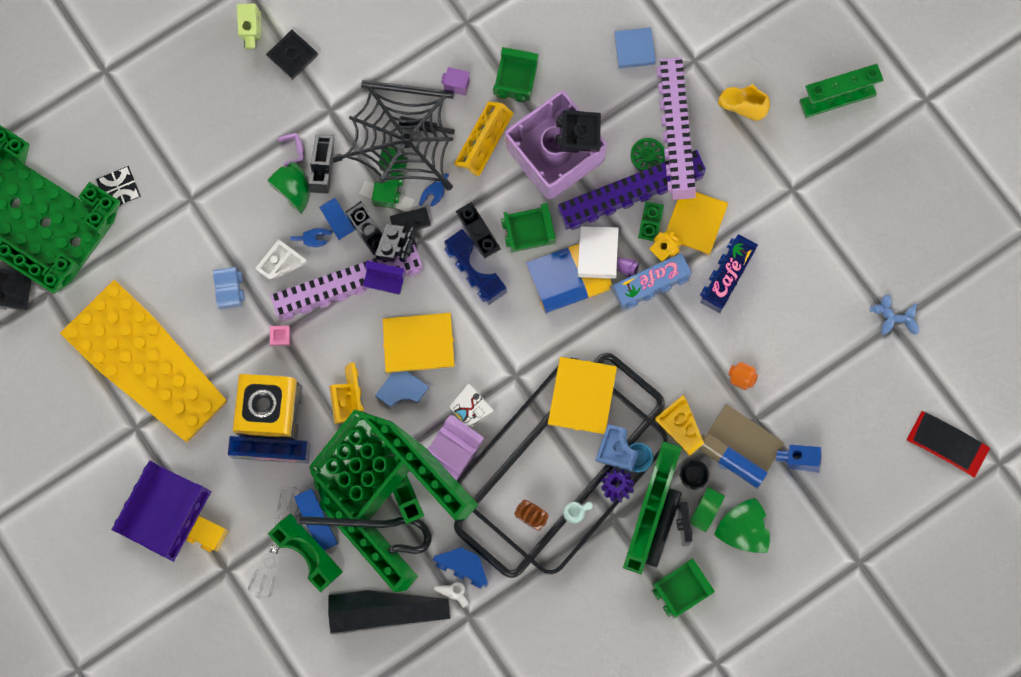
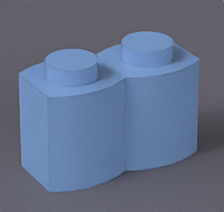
(227, 288)

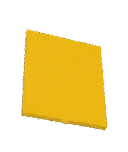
(418, 342)
(582, 395)

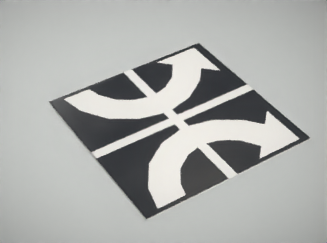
(120, 185)

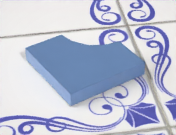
(401, 387)
(615, 449)

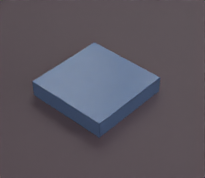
(634, 47)

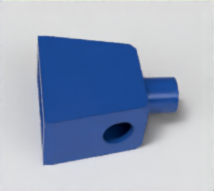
(809, 460)

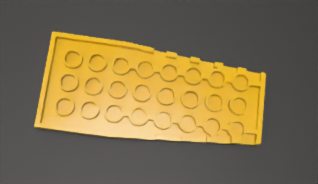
(144, 361)

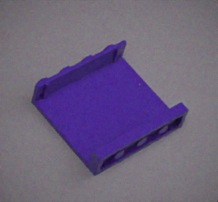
(161, 511)

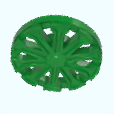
(647, 153)

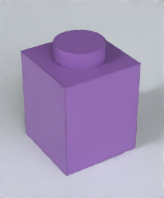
(456, 80)

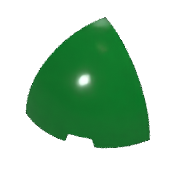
(292, 184)
(745, 528)

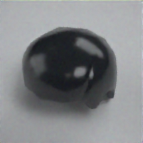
(694, 474)

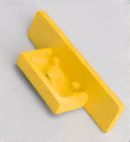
(346, 396)

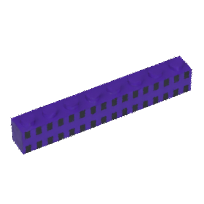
(621, 194)

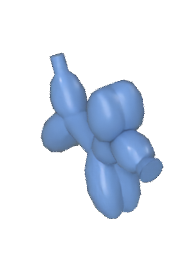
(908, 319)

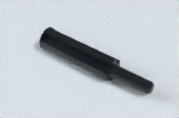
(428, 129)

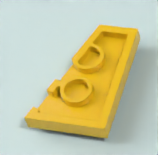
(681, 425)

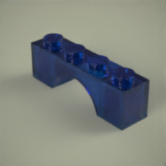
(488, 285)

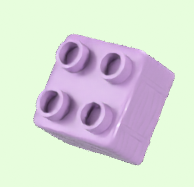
(535, 149)

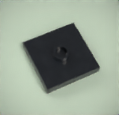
(292, 54)
(684, 524)

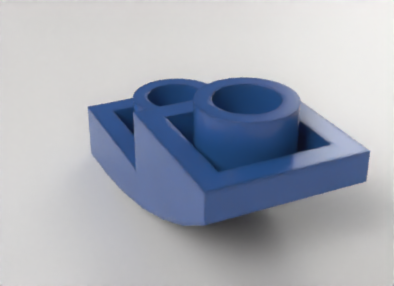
(336, 218)

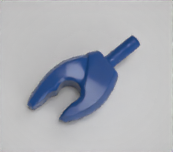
(435, 189)
(309, 237)

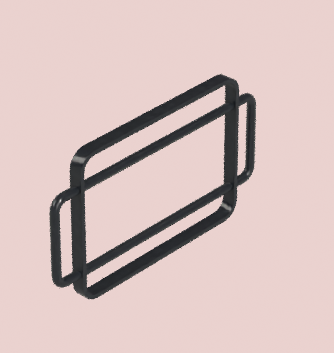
(529, 558)

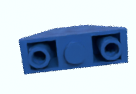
(464, 565)

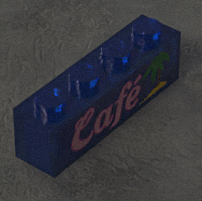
(729, 273)
(269, 449)

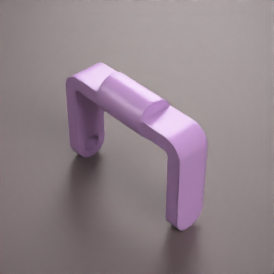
(299, 146)

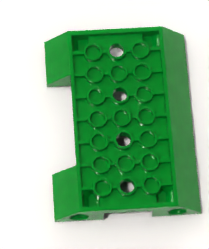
(40, 251)

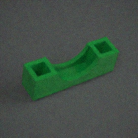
(320, 565)

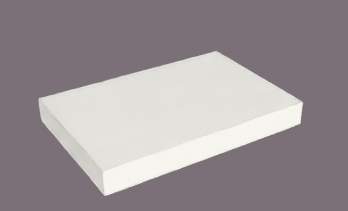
(598, 252)

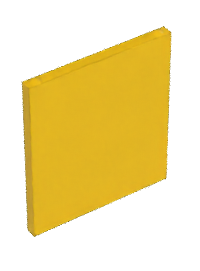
(697, 221)

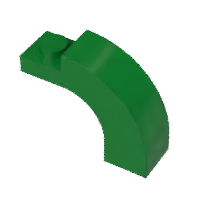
(408, 501)

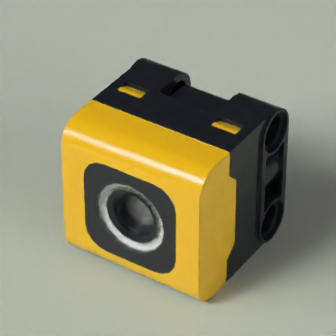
(267, 407)

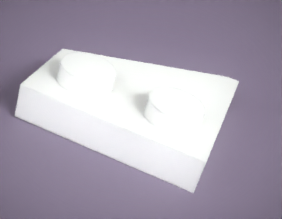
(280, 261)

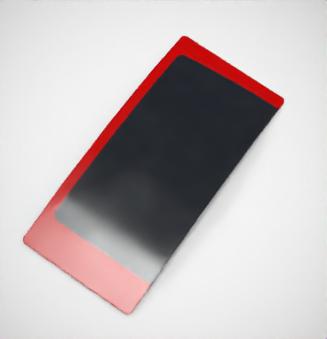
(948, 443)

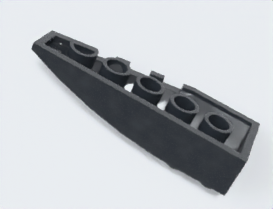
(380, 609)

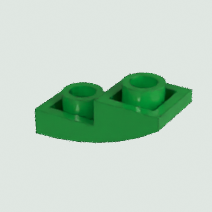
(650, 221)
(707, 509)

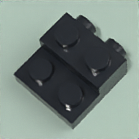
(578, 131)
(14, 290)

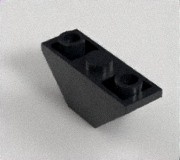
(364, 226)
(477, 230)

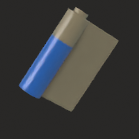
(741, 446)

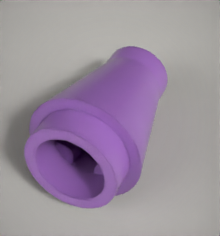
(627, 266)

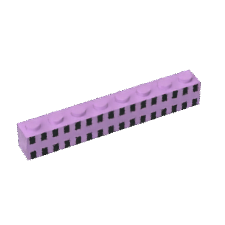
(677, 129)
(333, 287)

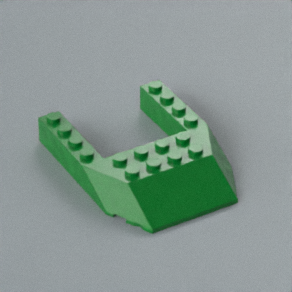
(363, 469)

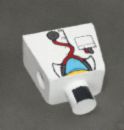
(470, 407)

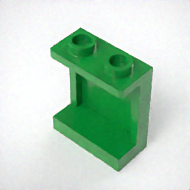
(516, 74)
(529, 229)
(682, 589)

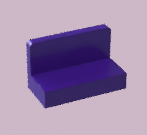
(384, 277)

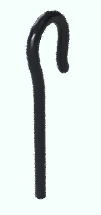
(375, 524)

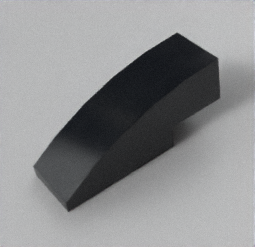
(321, 164)

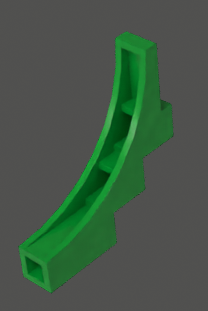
(651, 507)

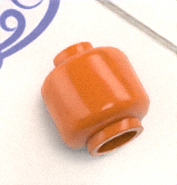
(743, 375)

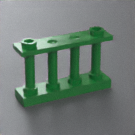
(841, 90)

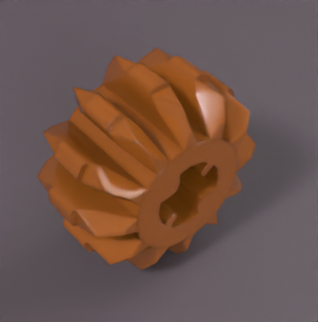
(531, 514)

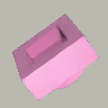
(280, 335)

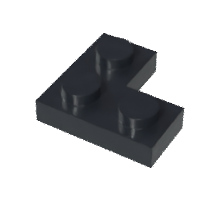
(415, 218)

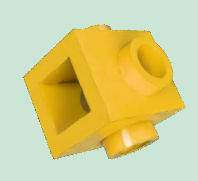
(666, 245)

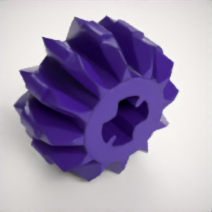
(624, 481)

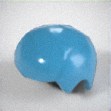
(644, 459)

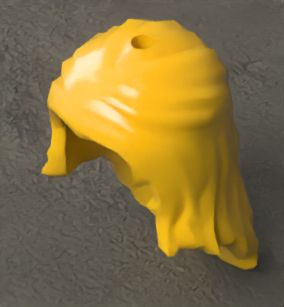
(745, 102)

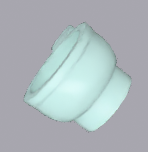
(575, 512)

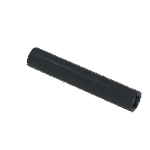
(663, 527)

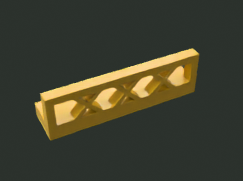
(486, 138)

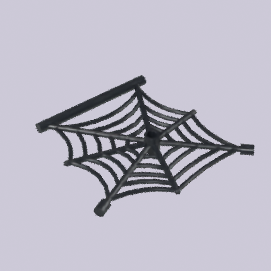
(405, 137)

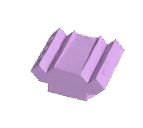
(455, 446)

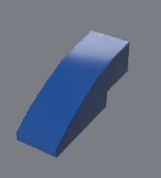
(310, 507)

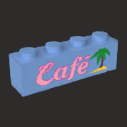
(652, 281)

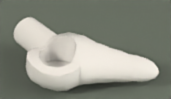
(453, 592)

